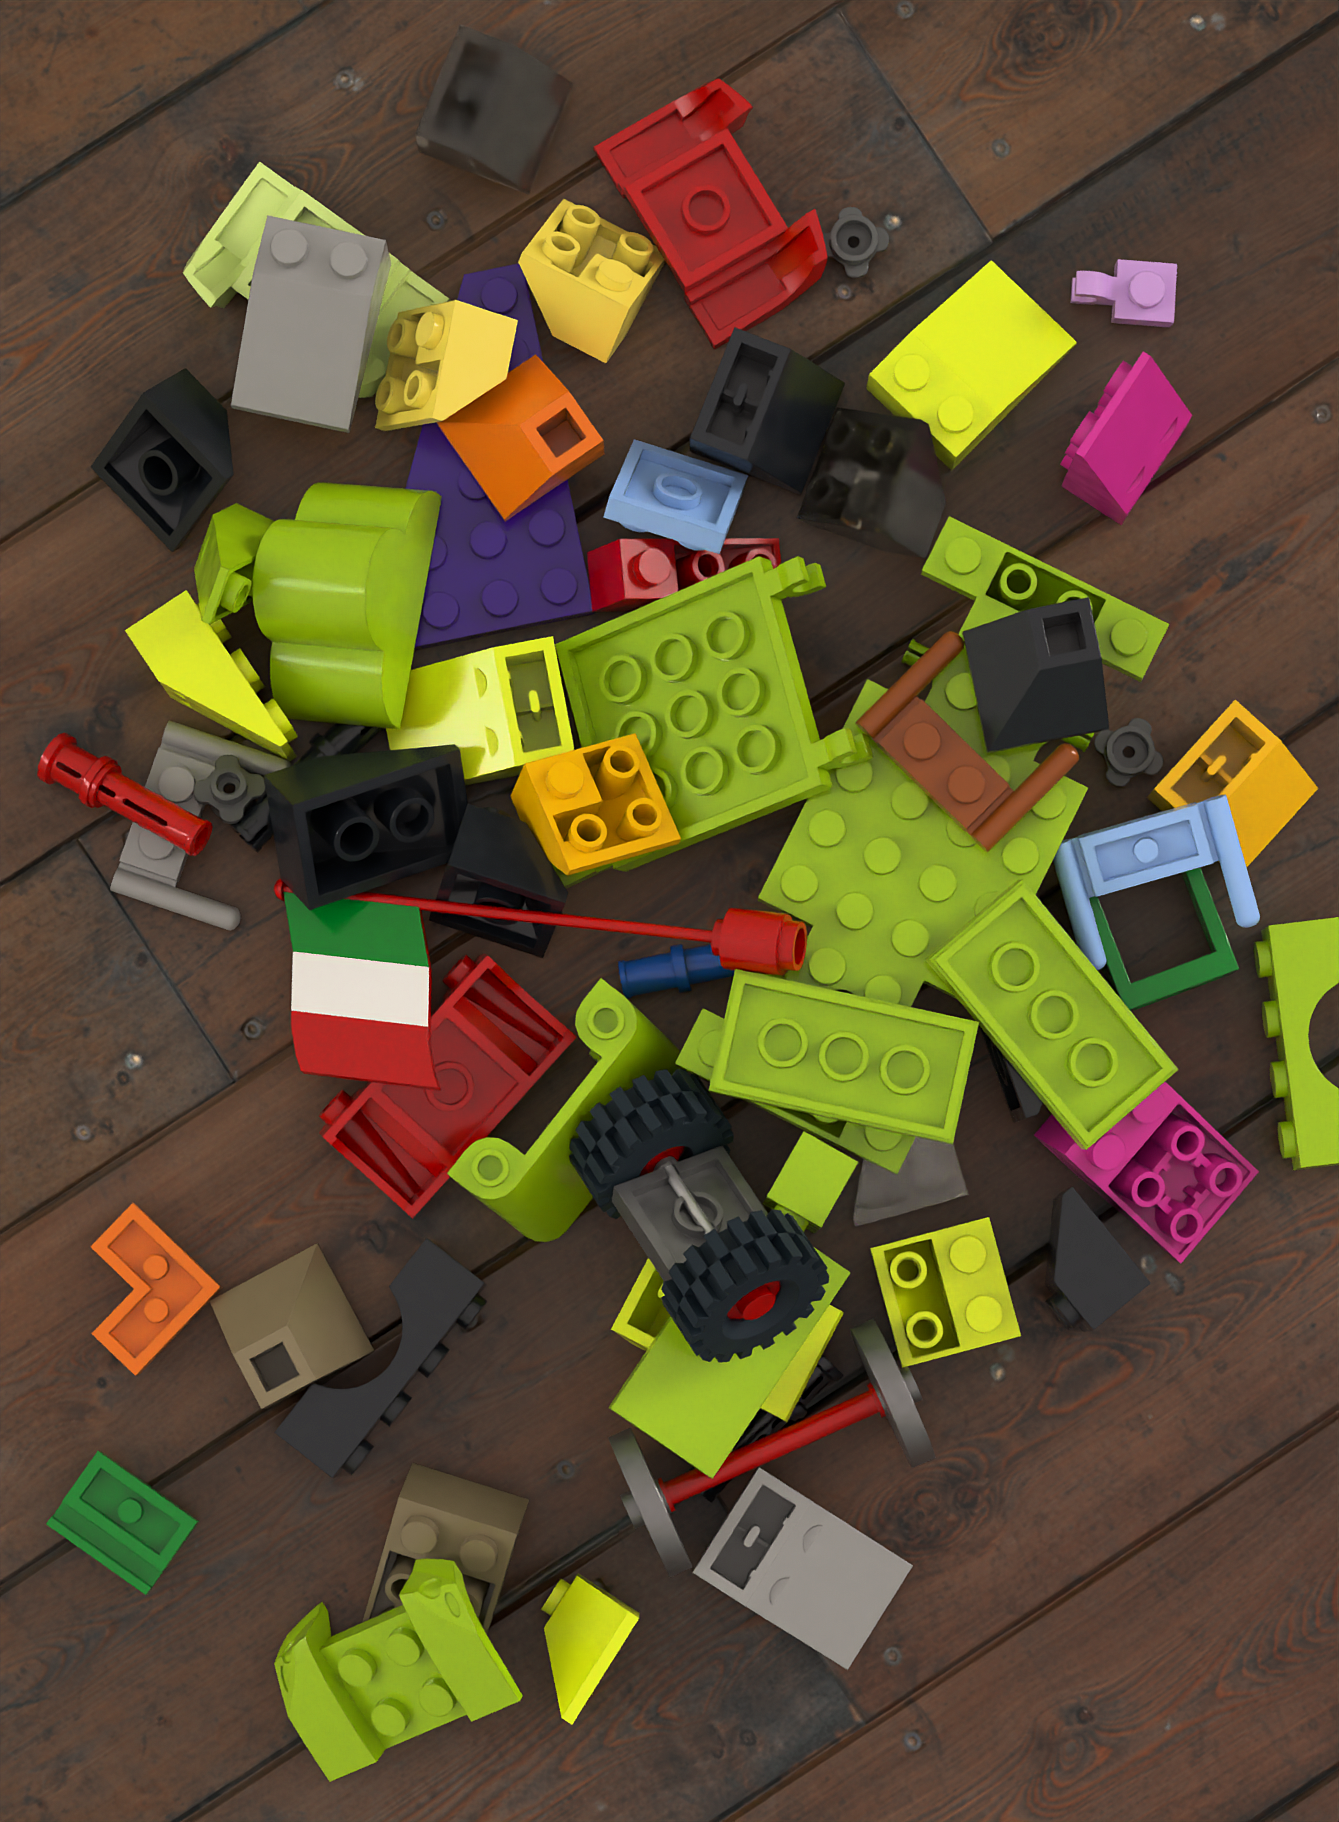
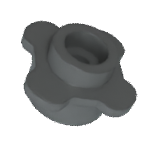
(870, 238)
(1136, 736)
(234, 805)

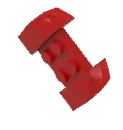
(713, 211)

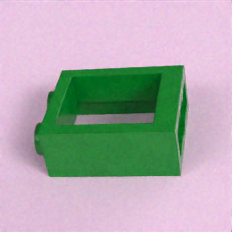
(1179, 978)

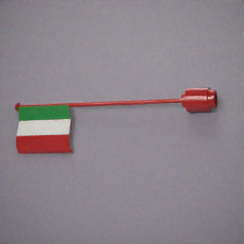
(369, 974)

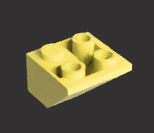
(589, 277)
(441, 362)

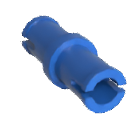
(671, 970)

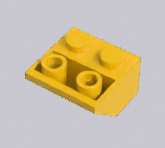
(1250, 768)

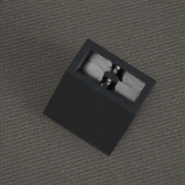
(766, 412)

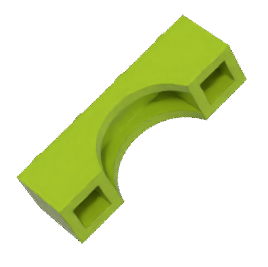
(1300, 969)

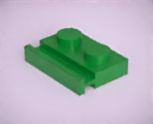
(122, 1522)

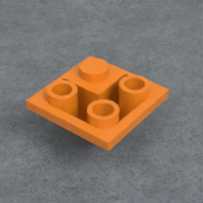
(523, 437)

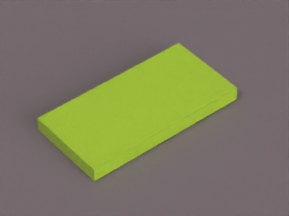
(1051, 1014)
(843, 1056)
(703, 1405)

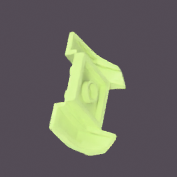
(230, 250)

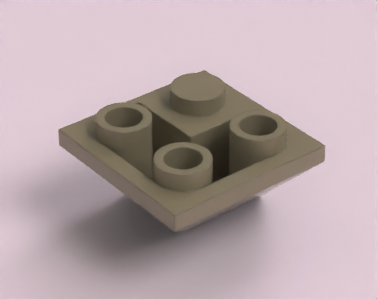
(290, 1327)

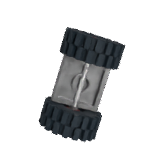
(724, 1261)

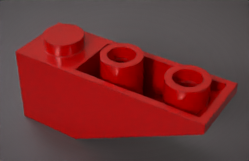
(645, 570)

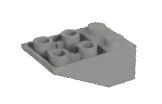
(802, 1568)

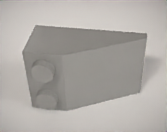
(310, 323)

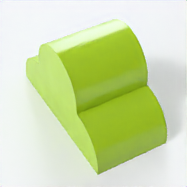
(345, 600)

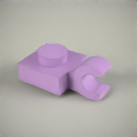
(1138, 292)

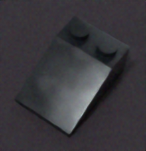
(364, 819)

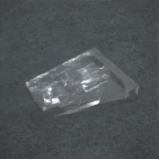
(925, 1179)

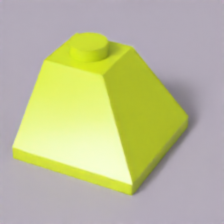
(583, 1639)

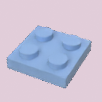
(675, 497)

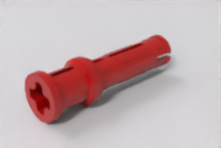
(103, 784)

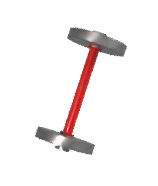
(889, 1394)

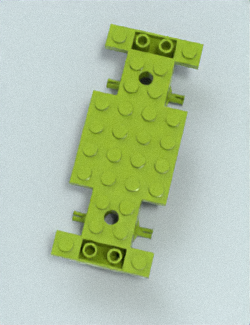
(883, 864)

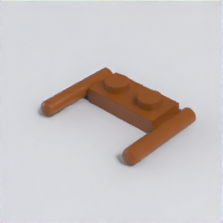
(945, 763)

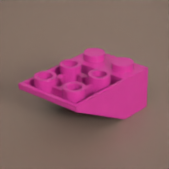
(1125, 439)
(1159, 1169)

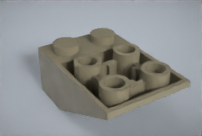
(449, 1521)

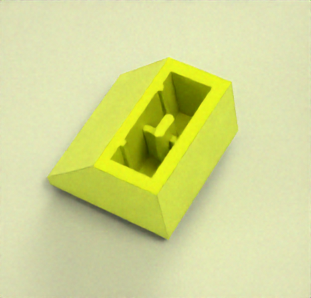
(945, 1292)

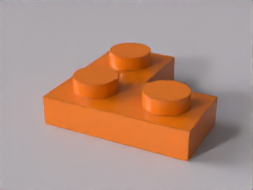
(165, 1283)

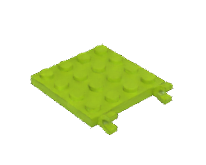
(711, 699)

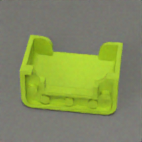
(542, 1189)

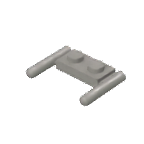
(152, 864)

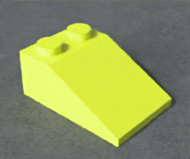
(970, 362)

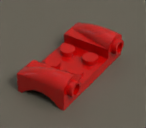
(486, 1054)

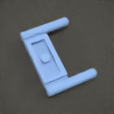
(1147, 852)

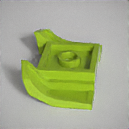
(391, 1673)

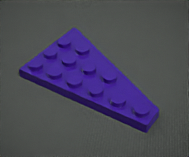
(485, 570)

